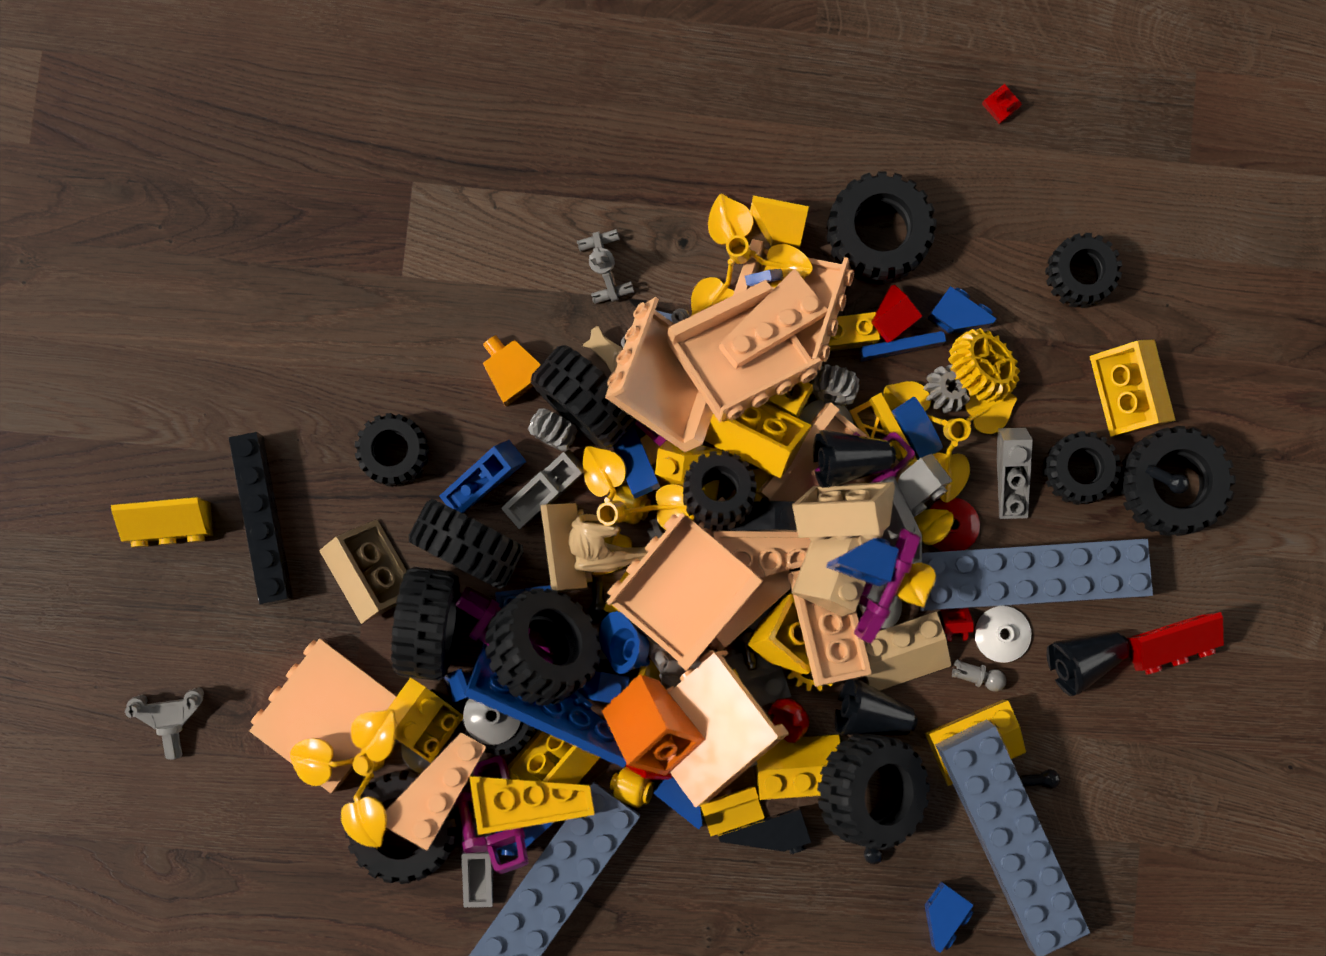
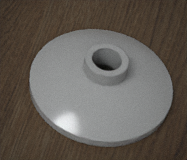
(484, 730)

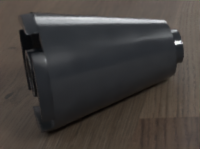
(849, 457)
(1085, 659)
(872, 712)

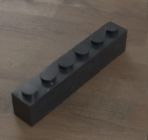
(261, 518)

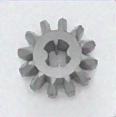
(835, 385)
(947, 399)
(552, 429)

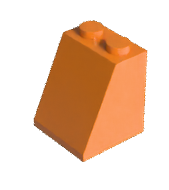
(651, 726)

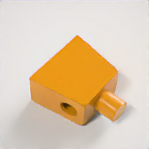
(509, 368)

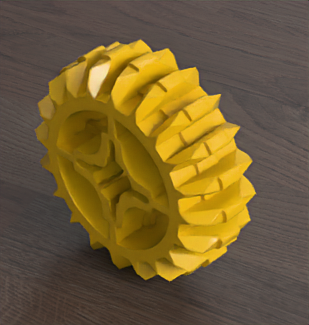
(984, 365)

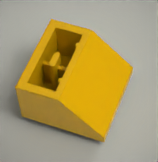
(423, 720)

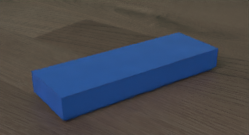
(902, 346)
(639, 471)

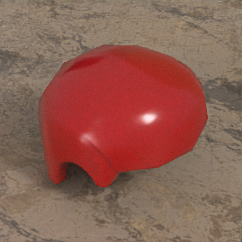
(792, 717)

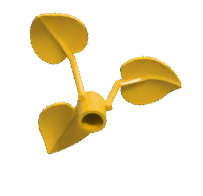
(728, 226)
(985, 417)
(607, 470)
(917, 585)
(375, 735)

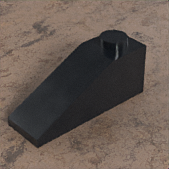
(767, 516)
(777, 832)

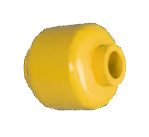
(624, 495)
(631, 788)

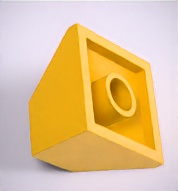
(779, 220)
(674, 463)
(781, 638)

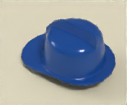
(622, 643)

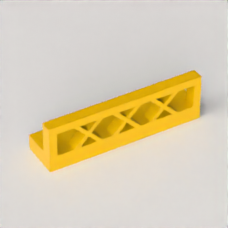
(886, 420)

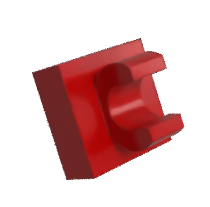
(1001, 104)
(956, 622)

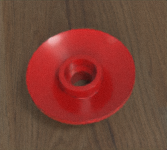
(967, 528)

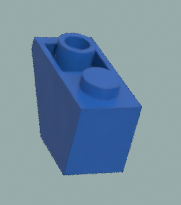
(959, 314)
(944, 915)

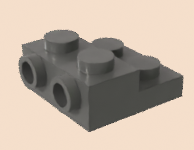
(765, 683)

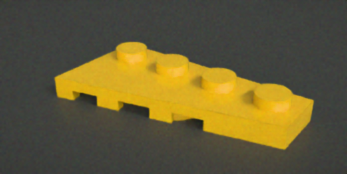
(522, 803)

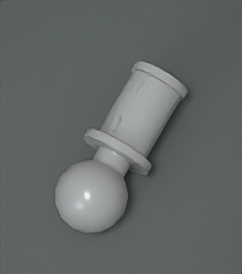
(994, 680)

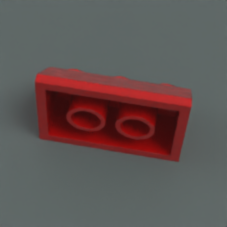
(1177, 642)

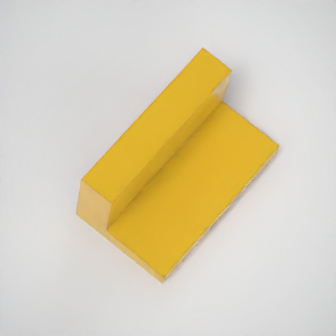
(732, 810)

